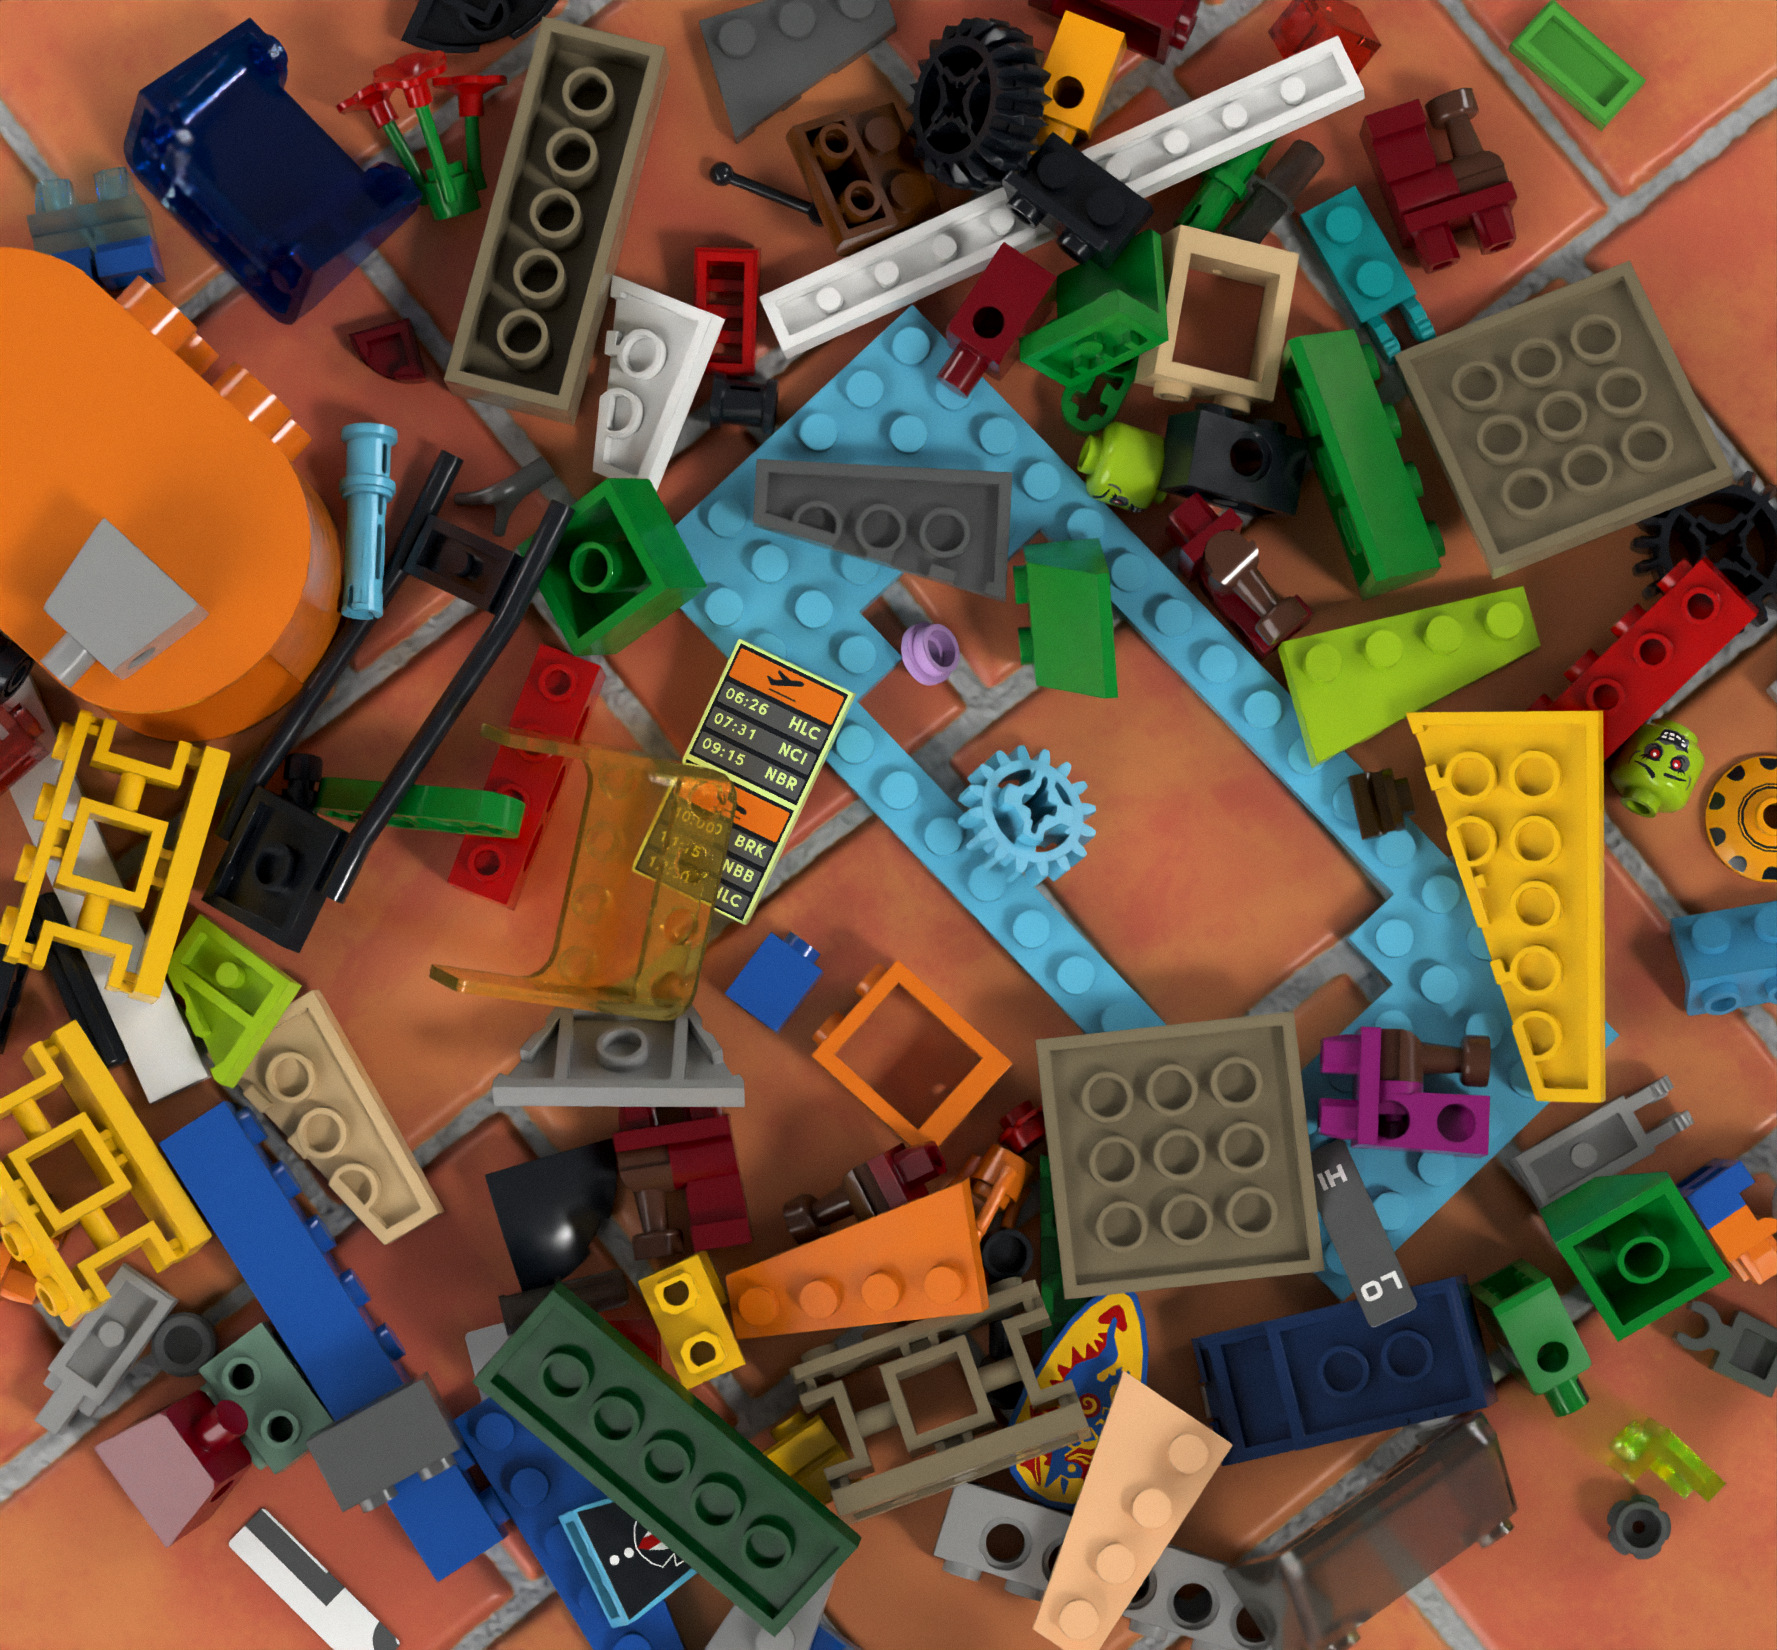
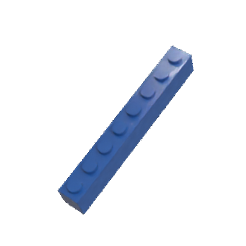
(323, 1316)

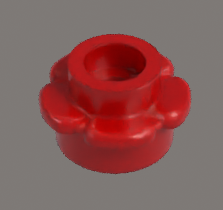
(1022, 1128)

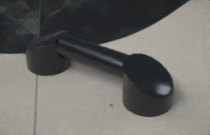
(1012, 1256)

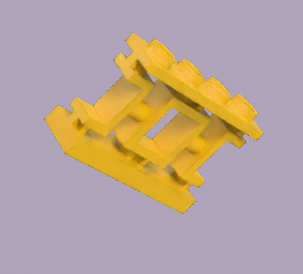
(160, 869)
(121, 1160)

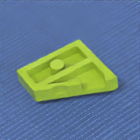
(228, 995)

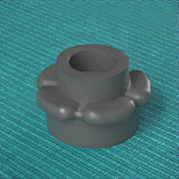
(1655, 1532)

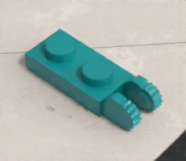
(1365, 270)

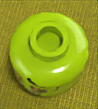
(1124, 466)
(1657, 768)

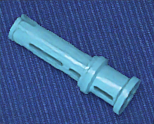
(367, 492)

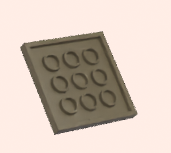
(1562, 419)
(1179, 1155)

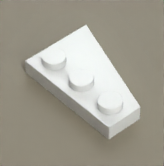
(654, 373)

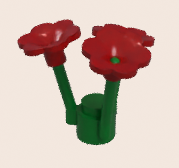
(449, 188)

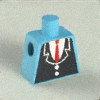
(622, 1560)

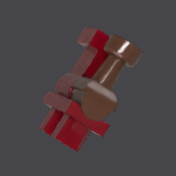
(1442, 198)
(1230, 576)
(687, 1157)
(867, 1190)

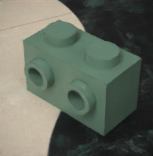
(273, 1393)

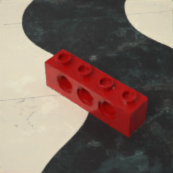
(553, 702)

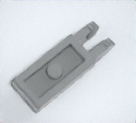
(1596, 1145)

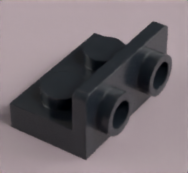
(1076, 202)

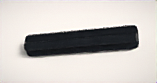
(78, 986)

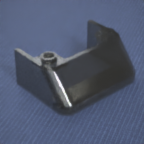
(1382, 1540)

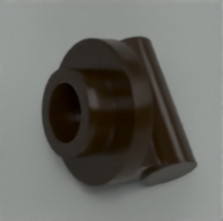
(1380, 802)

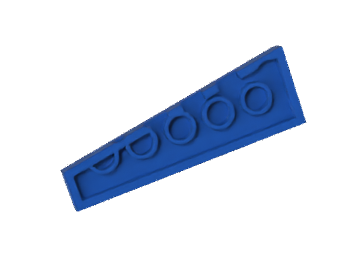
(535, 1491)

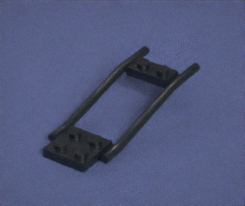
(289, 859)

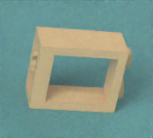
(1237, 260)

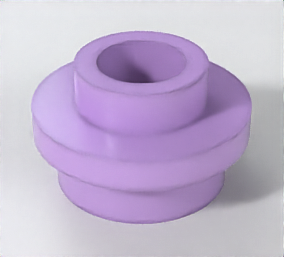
(929, 652)

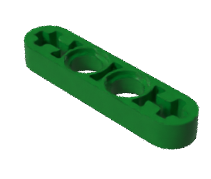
(426, 807)

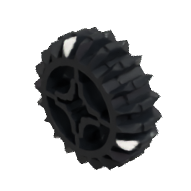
(978, 104)
(1694, 533)

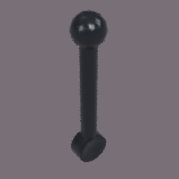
(723, 174)

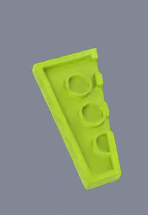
(1372, 673)

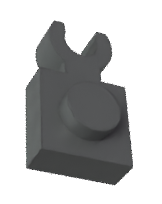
(1742, 1348)

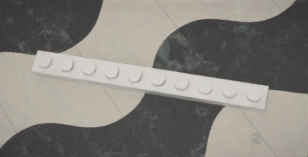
(1141, 158)

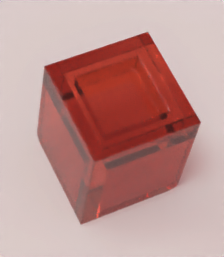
(1315, 21)

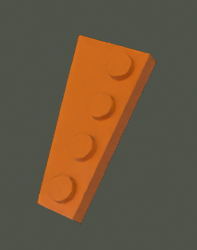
(880, 1270)

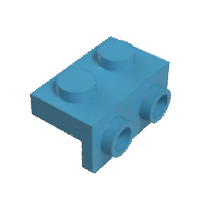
(1727, 958)

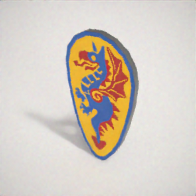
(1092, 1351)

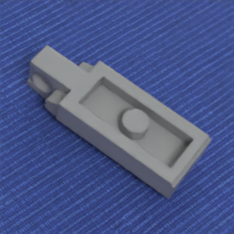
(104, 1348)

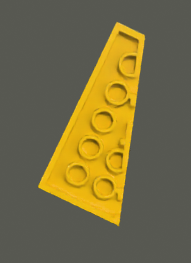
(1530, 851)

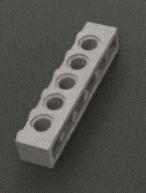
(979, 1508)

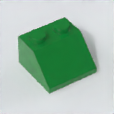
(1068, 617)
(1634, 1247)

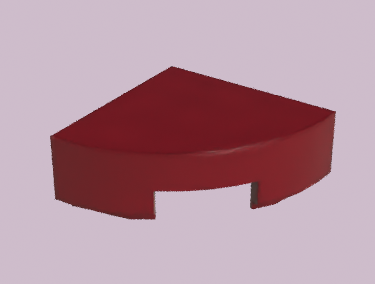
(391, 352)

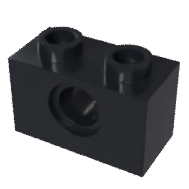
(1266, 470)

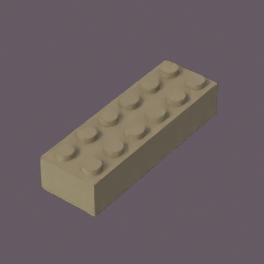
(557, 221)

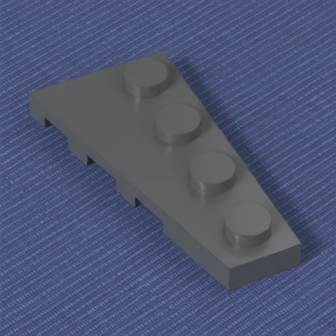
(906, 518)

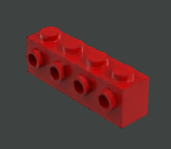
(1655, 650)

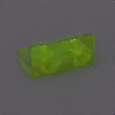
(1662, 1452)

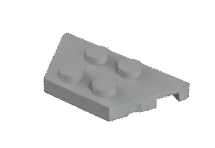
(620, 1063)

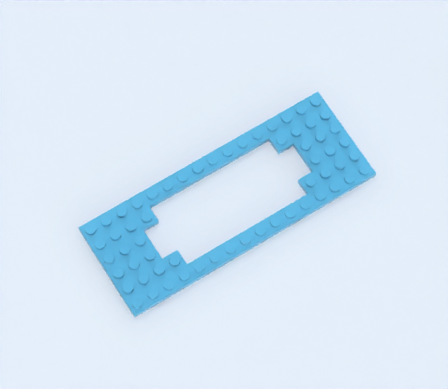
(810, 609)

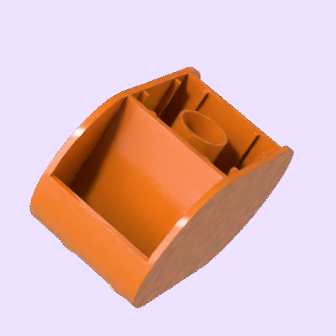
(121, 427)

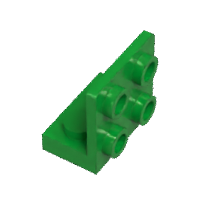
(1103, 315)

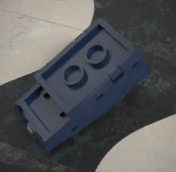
(1338, 1378)

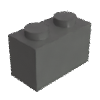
(385, 1444)

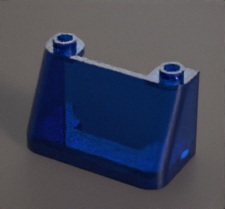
(261, 175)

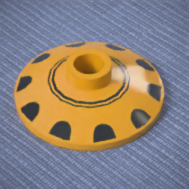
(1736, 819)

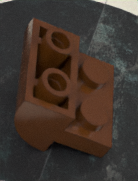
(862, 176)

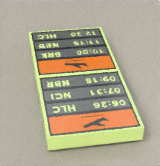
(770, 737)

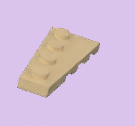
(336, 1119)

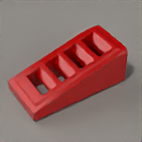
(703, 283)

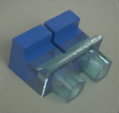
(105, 238)

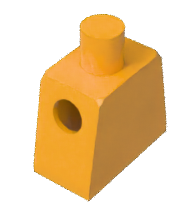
(1085, 59)

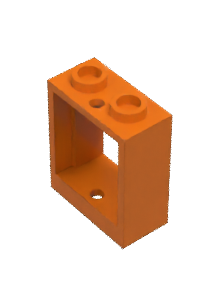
(874, 990)

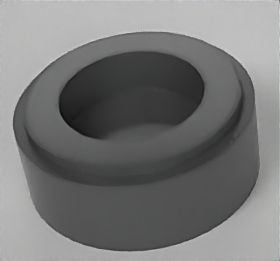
(184, 1344)

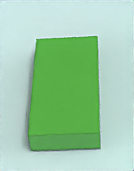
(1576, 64)

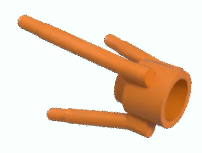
(999, 1184)

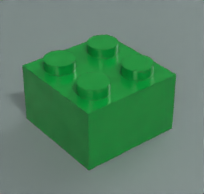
(617, 568)

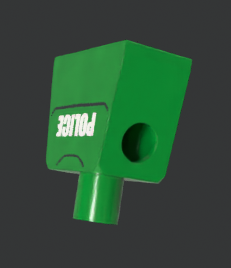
(1522, 1317)

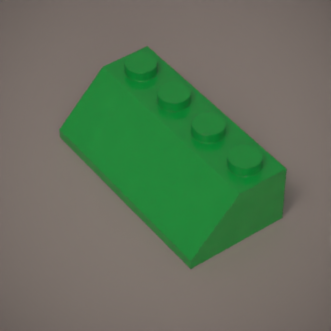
(1359, 462)

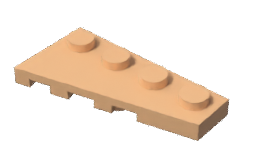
(1132, 1502)

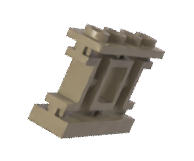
(958, 1455)

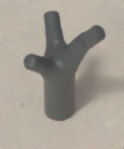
(508, 492)

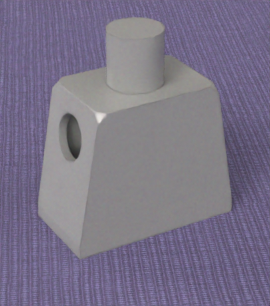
(115, 609)

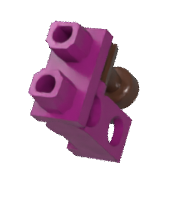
(1389, 1098)

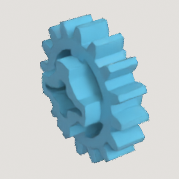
(1020, 817)

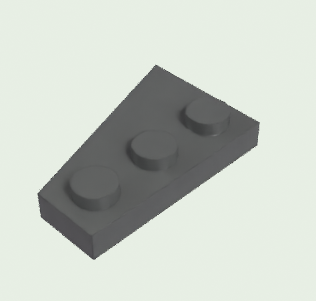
(784, 48)

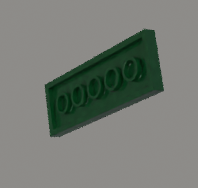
(667, 1459)

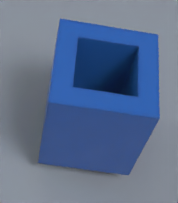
(776, 980)

